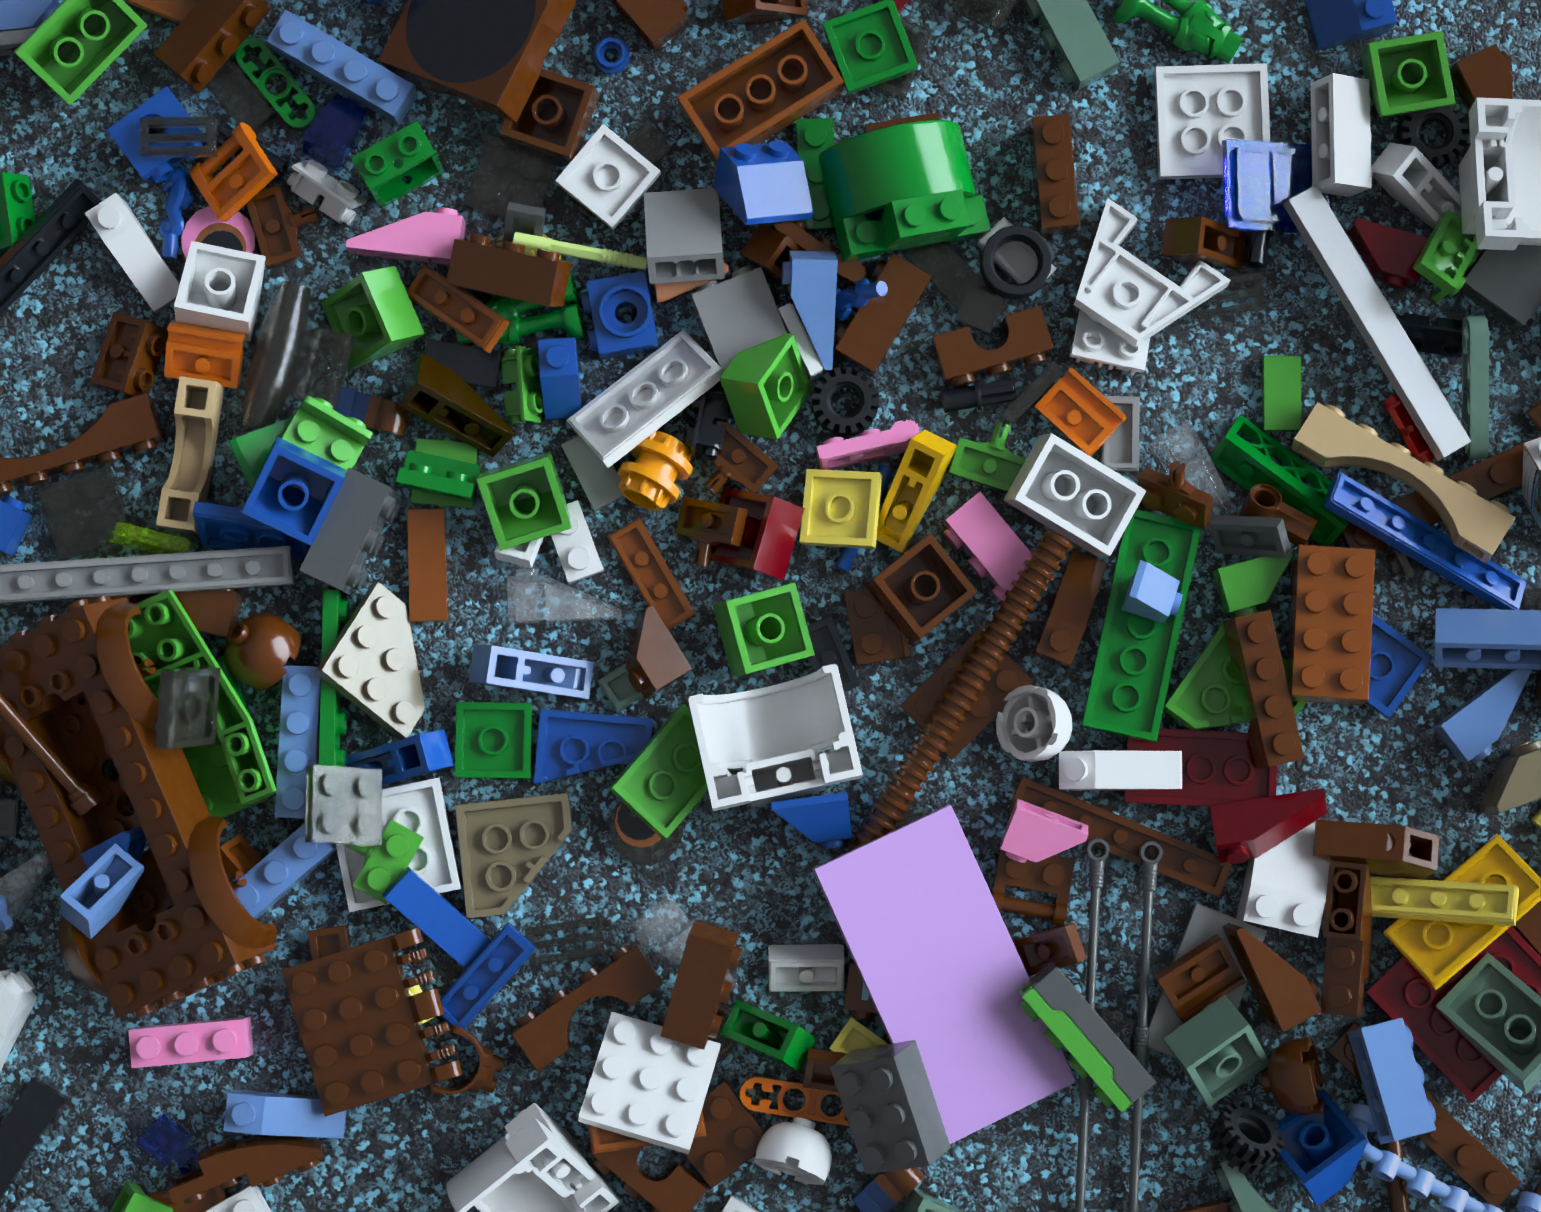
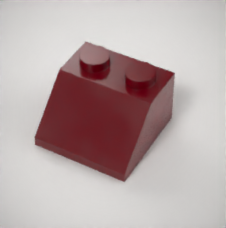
(767, 534)

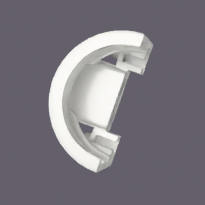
(1502, 174)
(775, 740)
(531, 1171)

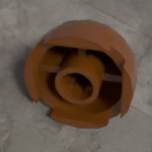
(260, 648)
(1294, 1077)

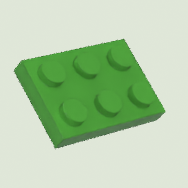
(664, 776)

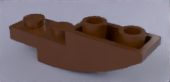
(1348, 938)
(260, 1158)

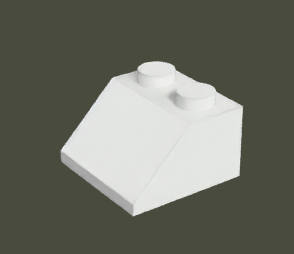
(220, 288)

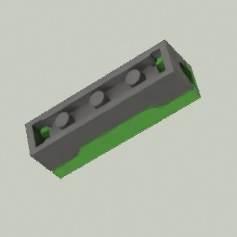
(1086, 1037)

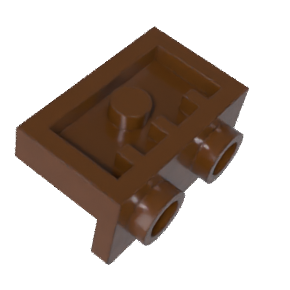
(129, 355)

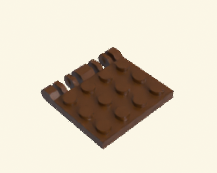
(365, 1024)

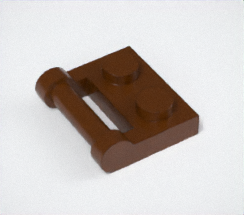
(1048, 875)

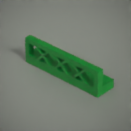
(1252, 465)

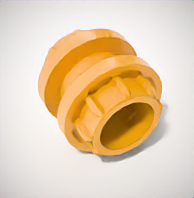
(652, 475)

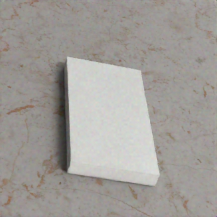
(645, 398)

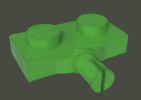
(987, 462)
(386, 862)

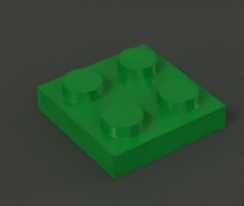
(870, 46)
(493, 740)

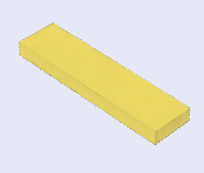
(1444, 901)

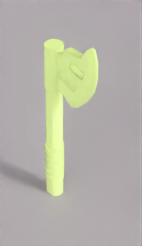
(580, 251)

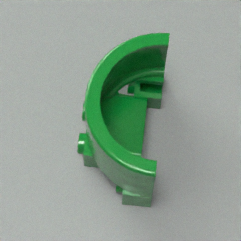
(918, 179)

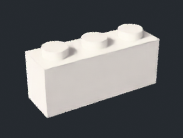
(1341, 135)

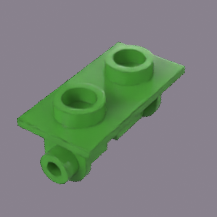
(522, 368)

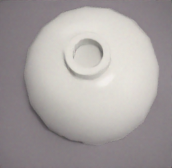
(1034, 723)
(795, 1151)

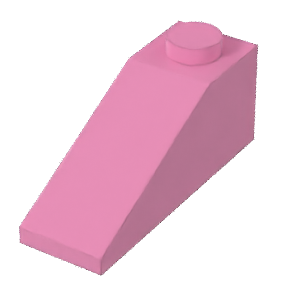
(419, 238)

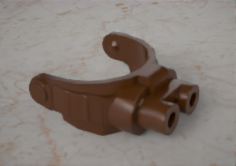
(482, 1075)

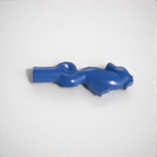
(178, 199)
(858, 298)

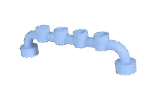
(1422, 1181)

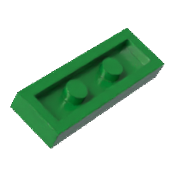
(812, 139)

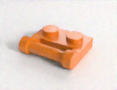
(239, 179)

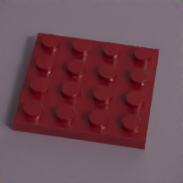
(1406, 994)

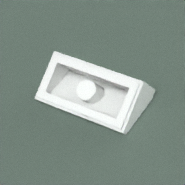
(806, 968)

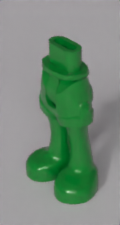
(1195, 30)
(567, 318)

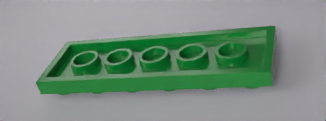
(1134, 651)

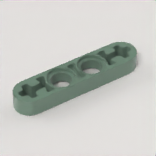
(1475, 386)

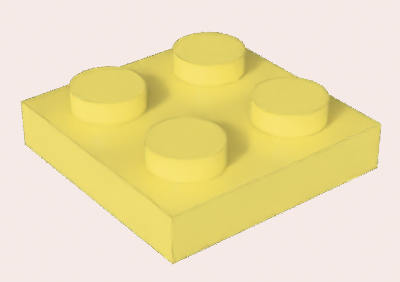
(841, 508)

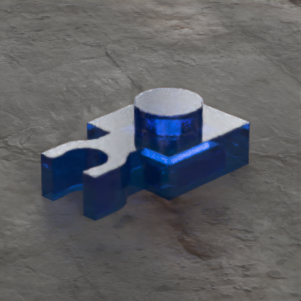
(166, 1141)

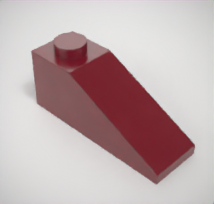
(1257, 825)

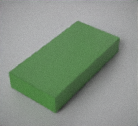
(1281, 394)

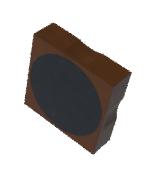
(476, 48)

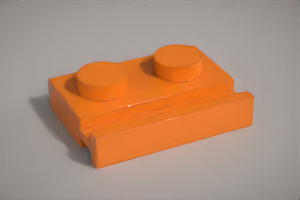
(204, 354)
(1080, 412)

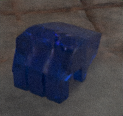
(335, 132)

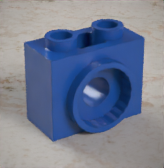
(127, 136)
(604, 300)

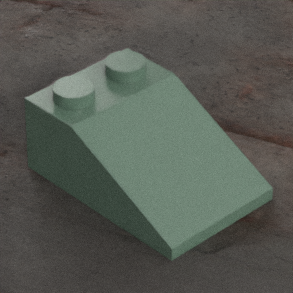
(1499, 1020)

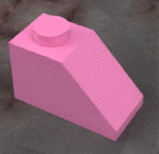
(1039, 833)

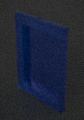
(1260, 180)

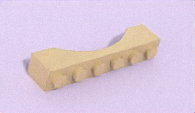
(1470, 519)

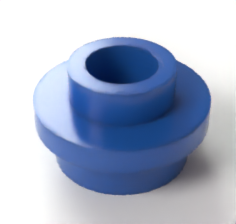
(611, 44)

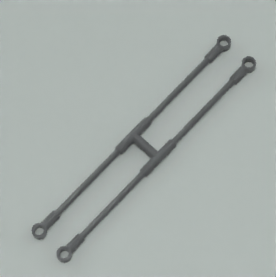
(1141, 1031)

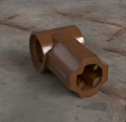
(1266, 501)

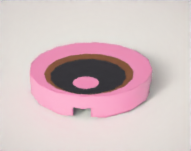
(207, 229)

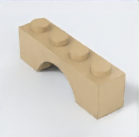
(197, 426)

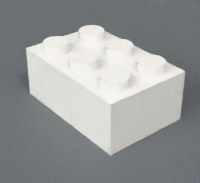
(1074, 495)

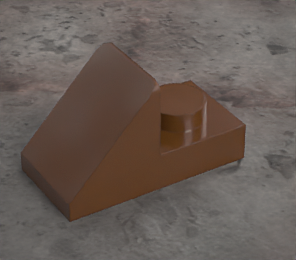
(1052, 944)

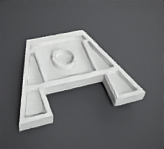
(1129, 293)

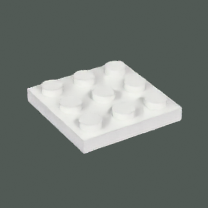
(1203, 107)
(422, 810)
(648, 1084)

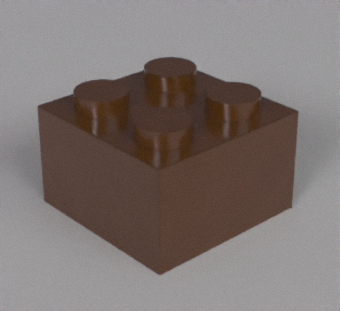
(554, 116)
(921, 588)

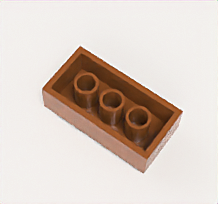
(761, 91)
(1330, 624)

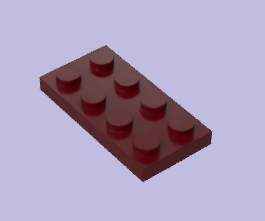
(1214, 769)

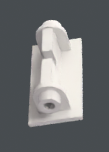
(314, 181)

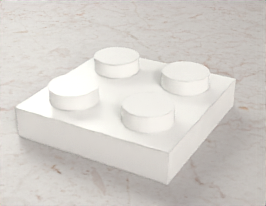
(608, 177)

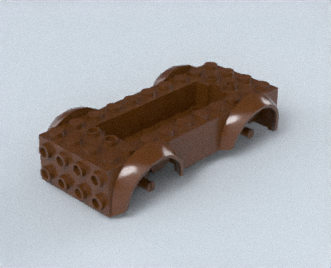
(89, 706)

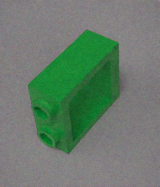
(394, 158)

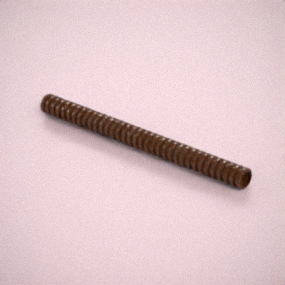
(964, 689)

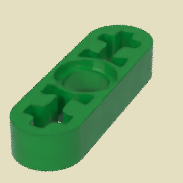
(252, 71)

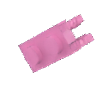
(869, 446)

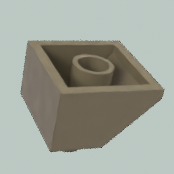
(1514, 779)

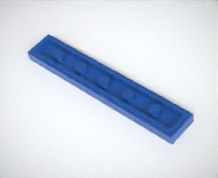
(1423, 543)

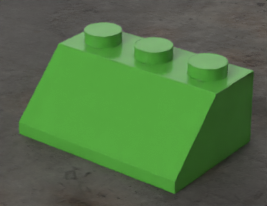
(79, 43)

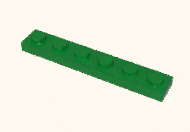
(332, 720)

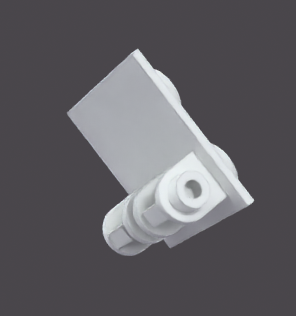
(1100, 344)

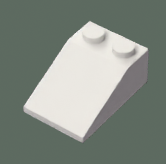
(1286, 886)

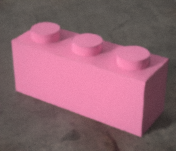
(989, 542)
(191, 1042)

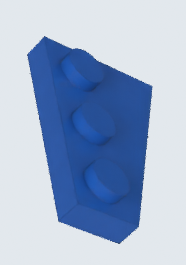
(586, 742)

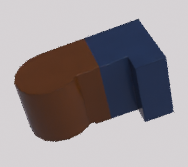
(376, 413)
(886, 1189)

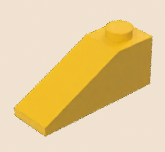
(913, 488)

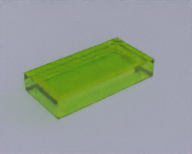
(147, 539)

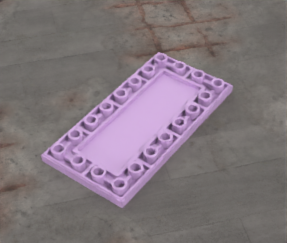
(943, 970)

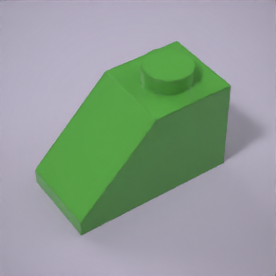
(1249, 583)

